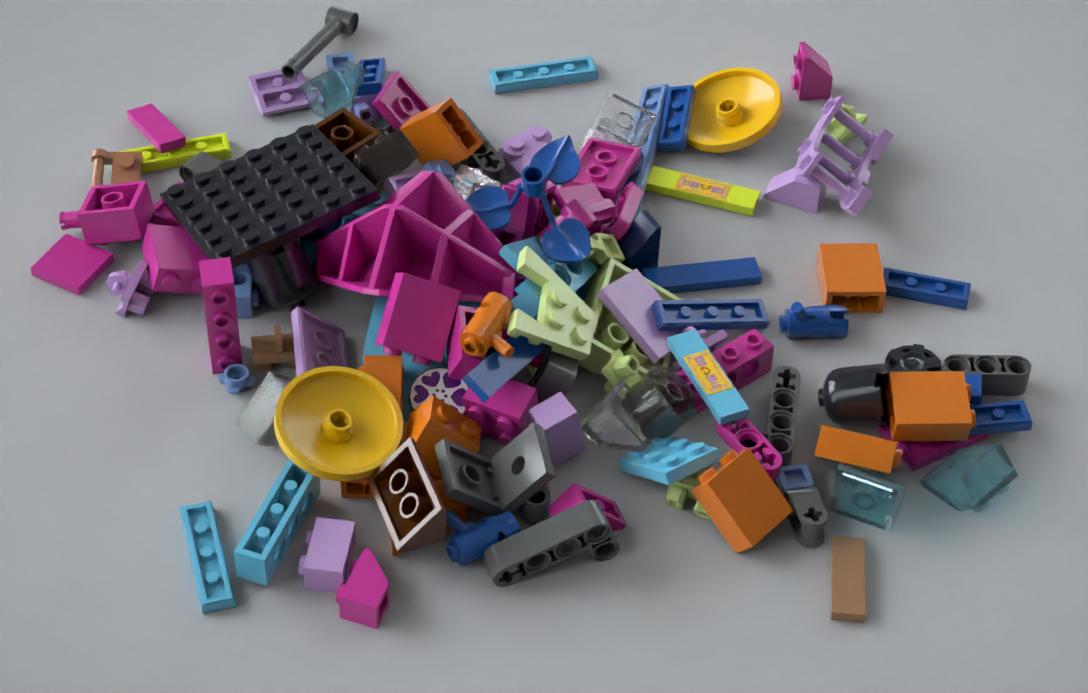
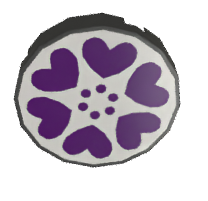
(437, 383)

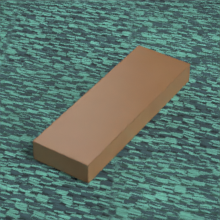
(848, 579)

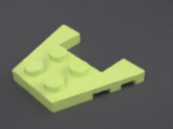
(562, 315)

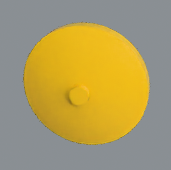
(733, 109)
(338, 423)

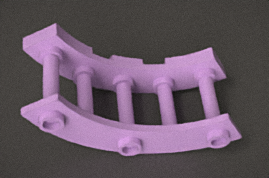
(853, 190)

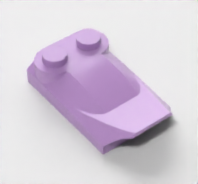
(522, 147)

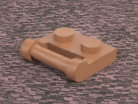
(125, 166)

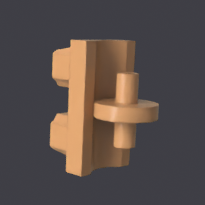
(273, 349)

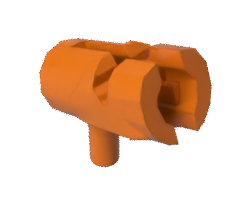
(486, 327)

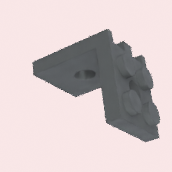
(497, 482)

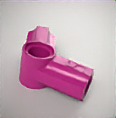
(589, 213)

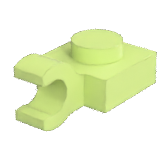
(605, 247)

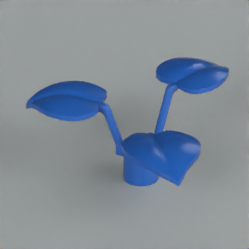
(554, 162)

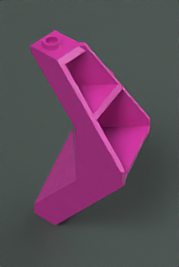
(422, 233)

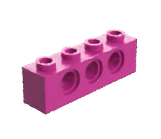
(220, 313)
(742, 362)

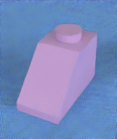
(796, 191)

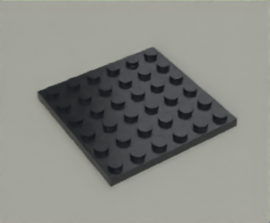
(269, 196)

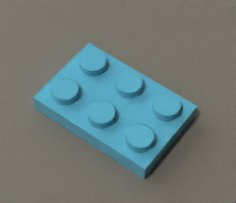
(669, 459)

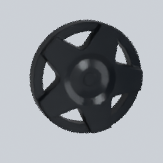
(912, 359)

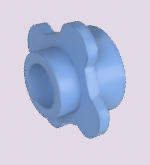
(236, 378)

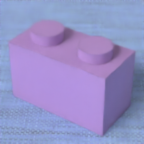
(560, 427)
(328, 554)

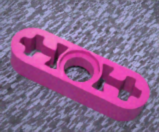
(625, 210)
(747, 431)

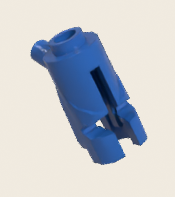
(814, 321)
(473, 539)

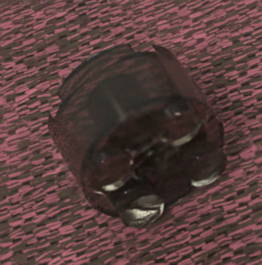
(659, 403)

